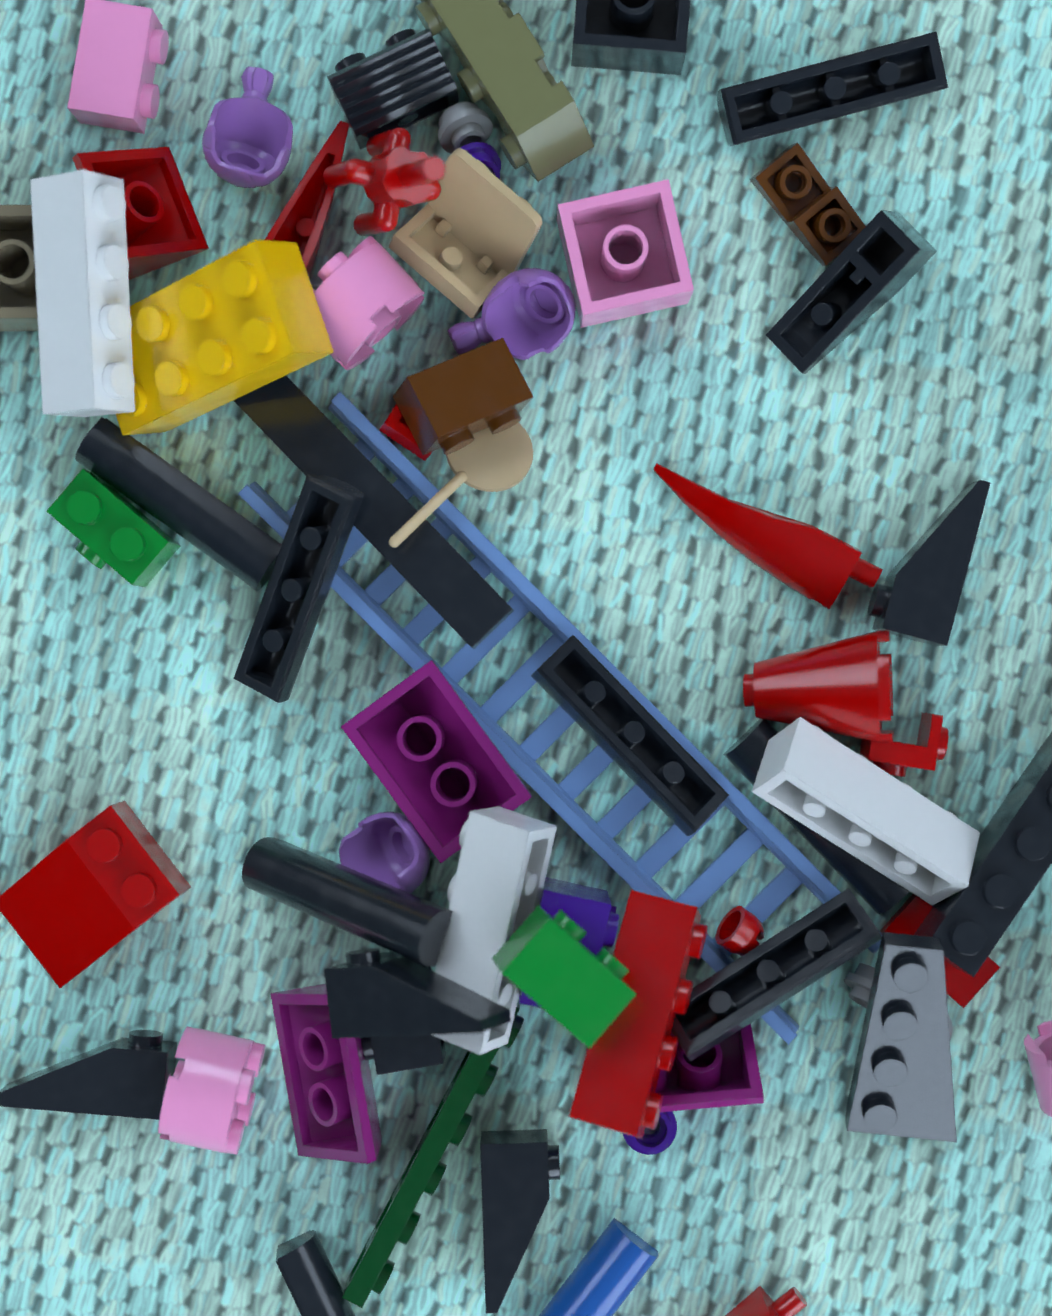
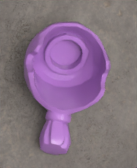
(247, 136)
(526, 309)
(387, 850)

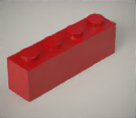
(626, 1060)

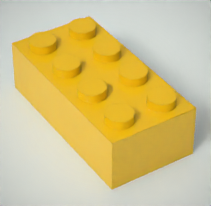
(222, 335)

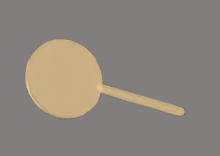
(486, 464)

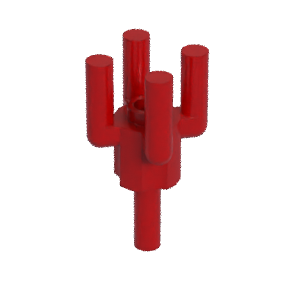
(391, 179)

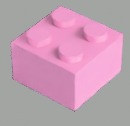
(624, 253)

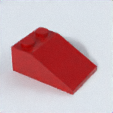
(91, 892)

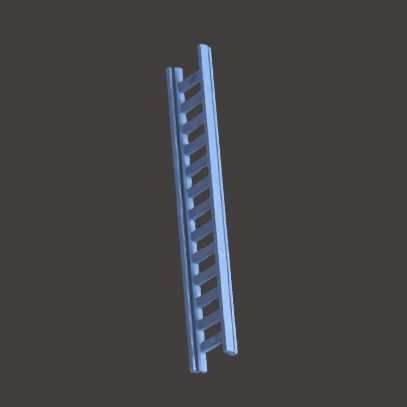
(523, 756)

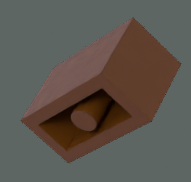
(463, 398)

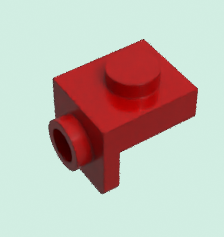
(897, 756)

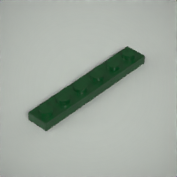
(423, 1172)

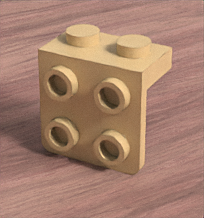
(468, 233)

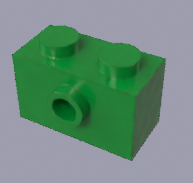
(112, 529)
(564, 976)

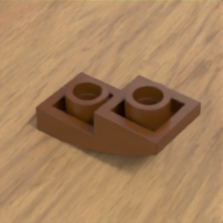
(808, 205)

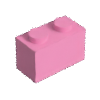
(117, 66)

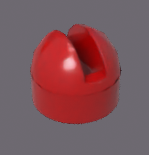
(739, 931)

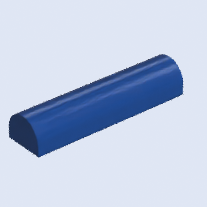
(604, 1275)

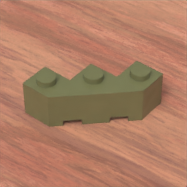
(509, 75)

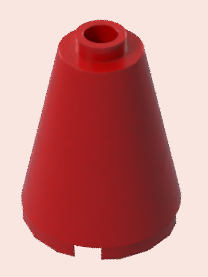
(834, 686)

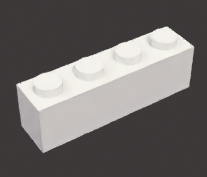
(82, 294)
(866, 812)
(490, 897)

